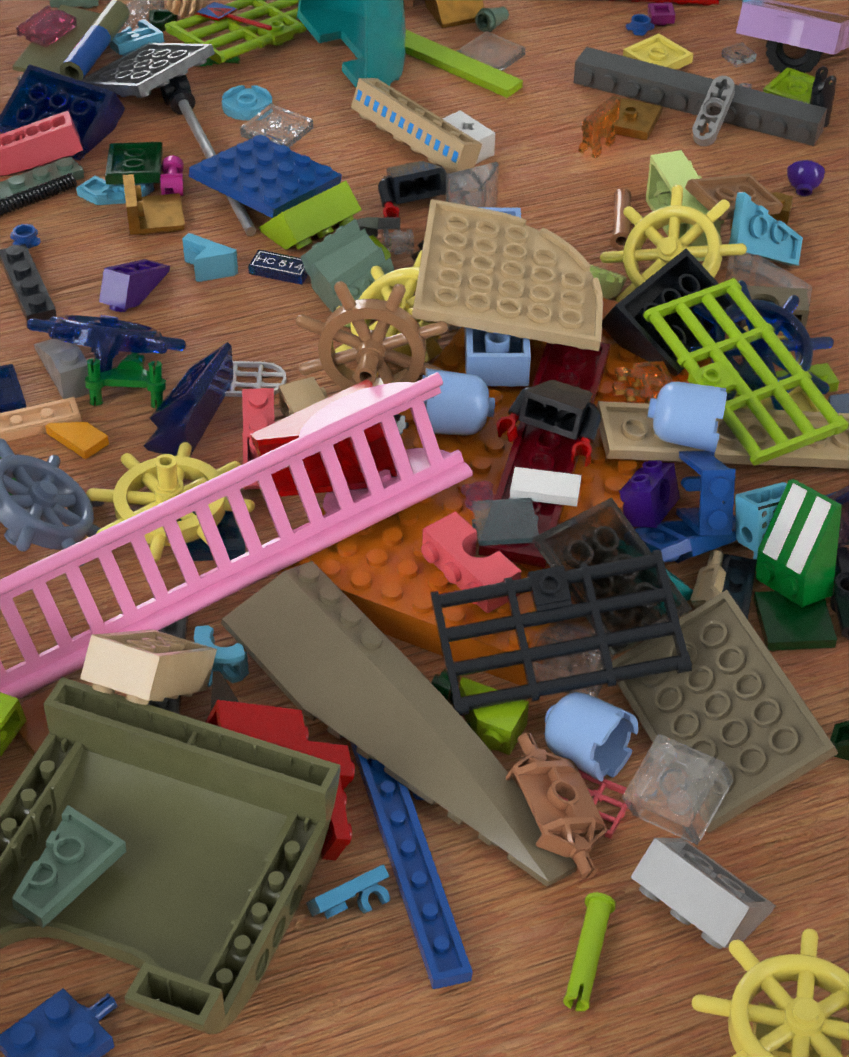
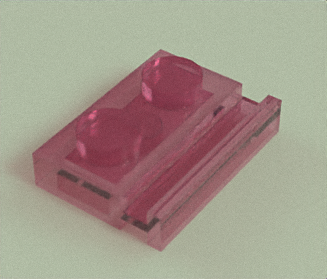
(46, 26)

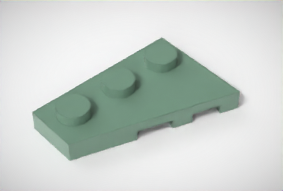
(68, 865)

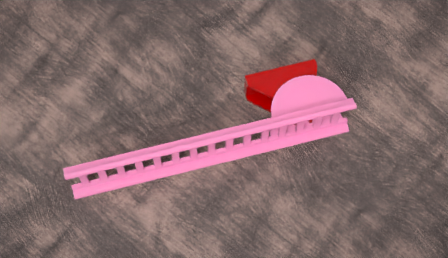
(333, 447)

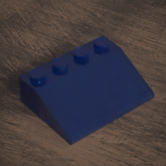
(47, 93)

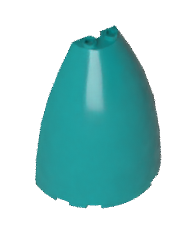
(368, 27)

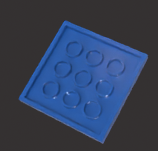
(265, 175)

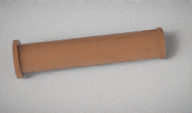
(621, 223)

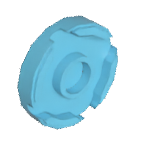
(245, 103)

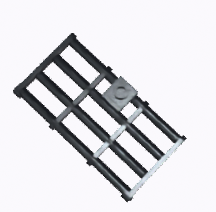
(554, 604)

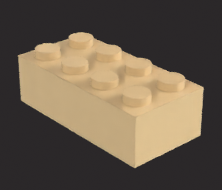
(147, 665)

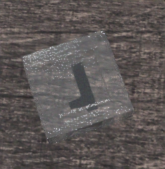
(738, 54)

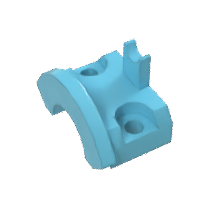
(230, 660)

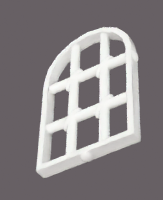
(260, 365)

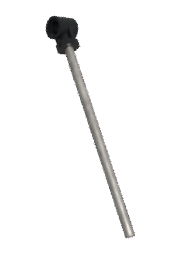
(182, 101)

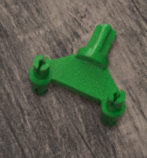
(128, 373)

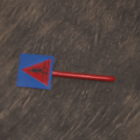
(220, 11)

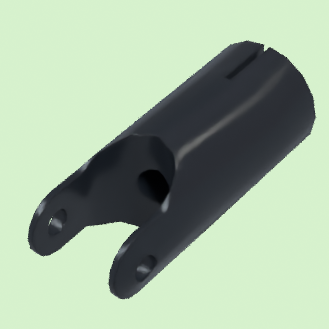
(823, 92)

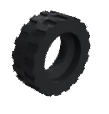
(781, 61)

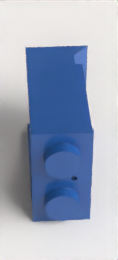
(716, 494)

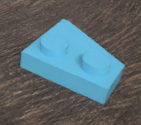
(130, 40)

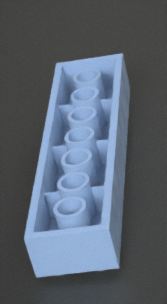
(497, 356)

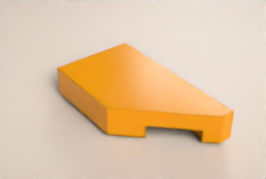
(79, 437)

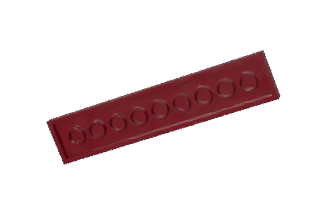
(544, 449)

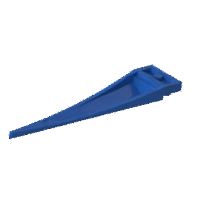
(681, 542)

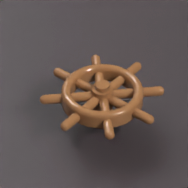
(371, 347)

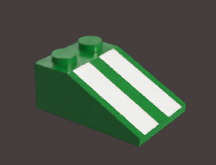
(801, 545)

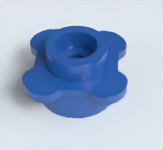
(640, 24)
(26, 235)

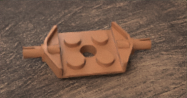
(566, 826)

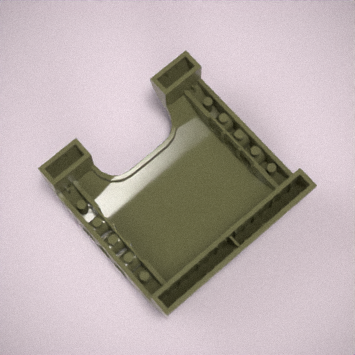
(213, 838)

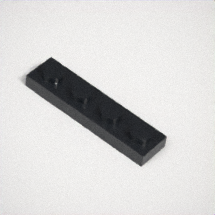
(27, 283)

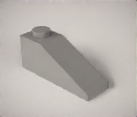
(65, 366)

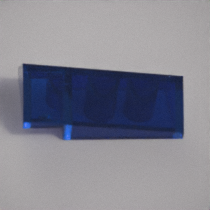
(192, 403)

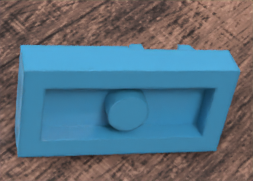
(334, 900)

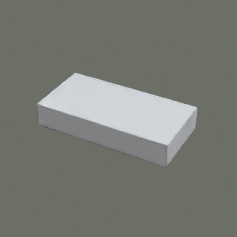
(545, 486)

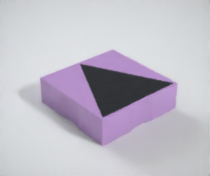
(794, 25)

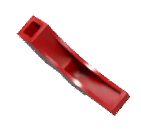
(287, 729)

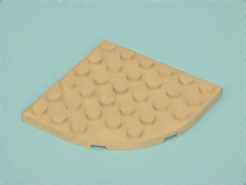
(505, 278)

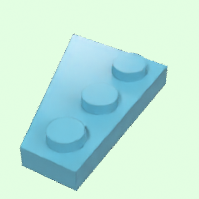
(763, 233)

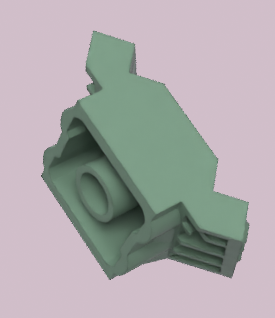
(345, 258)

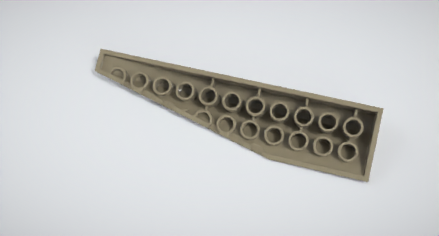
(370, 693)

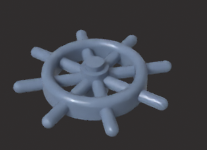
(41, 496)

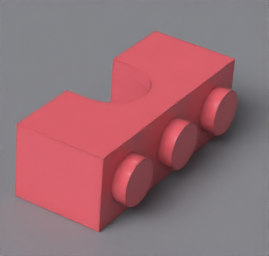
(451, 547)

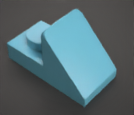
(209, 258)

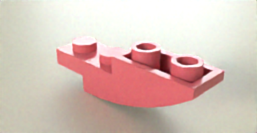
(257, 414)

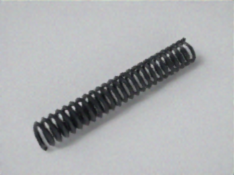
(41, 193)

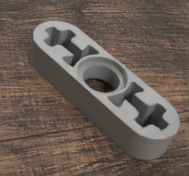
(712, 99)

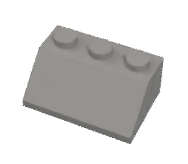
(700, 891)

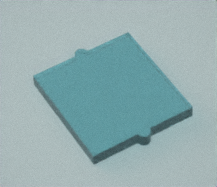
(504, 521)

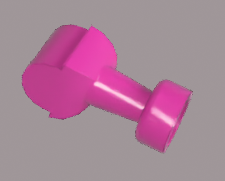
(172, 176)

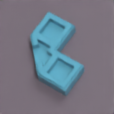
(99, 193)

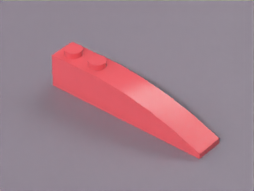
(38, 144)

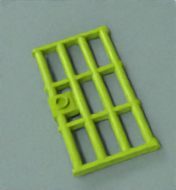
(283, 28)
(724, 375)

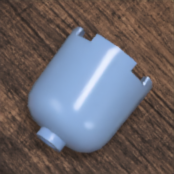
(461, 404)
(688, 414)
(590, 734)

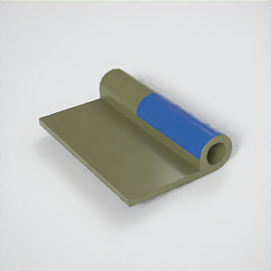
(80, 47)

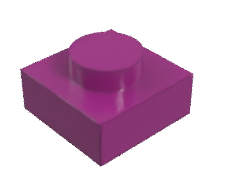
(661, 13)

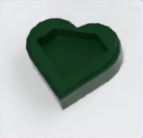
(160, 17)

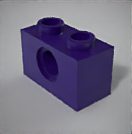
(650, 494)

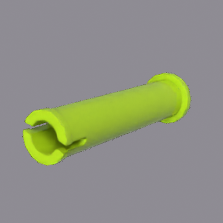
(588, 950)

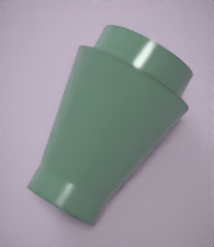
(489, 18)

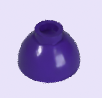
(805, 176)

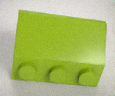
(312, 217)

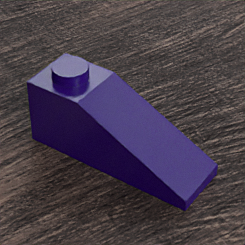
(130, 283)

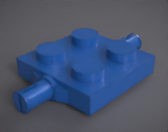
(60, 1029)

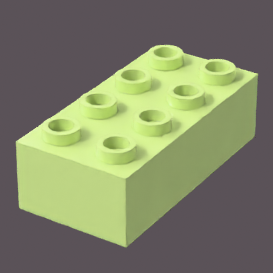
(664, 173)

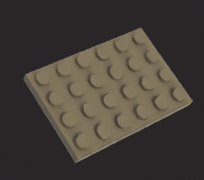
(729, 705)

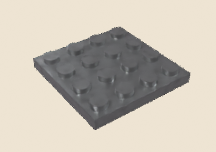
(149, 67)

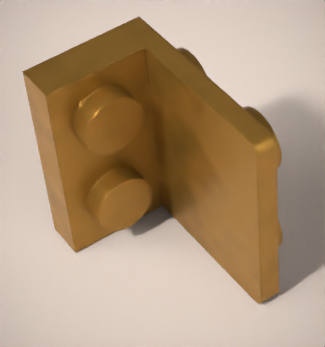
(151, 213)

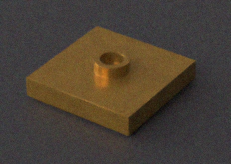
(637, 118)

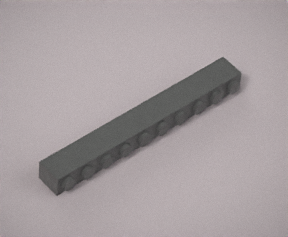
(687, 92)

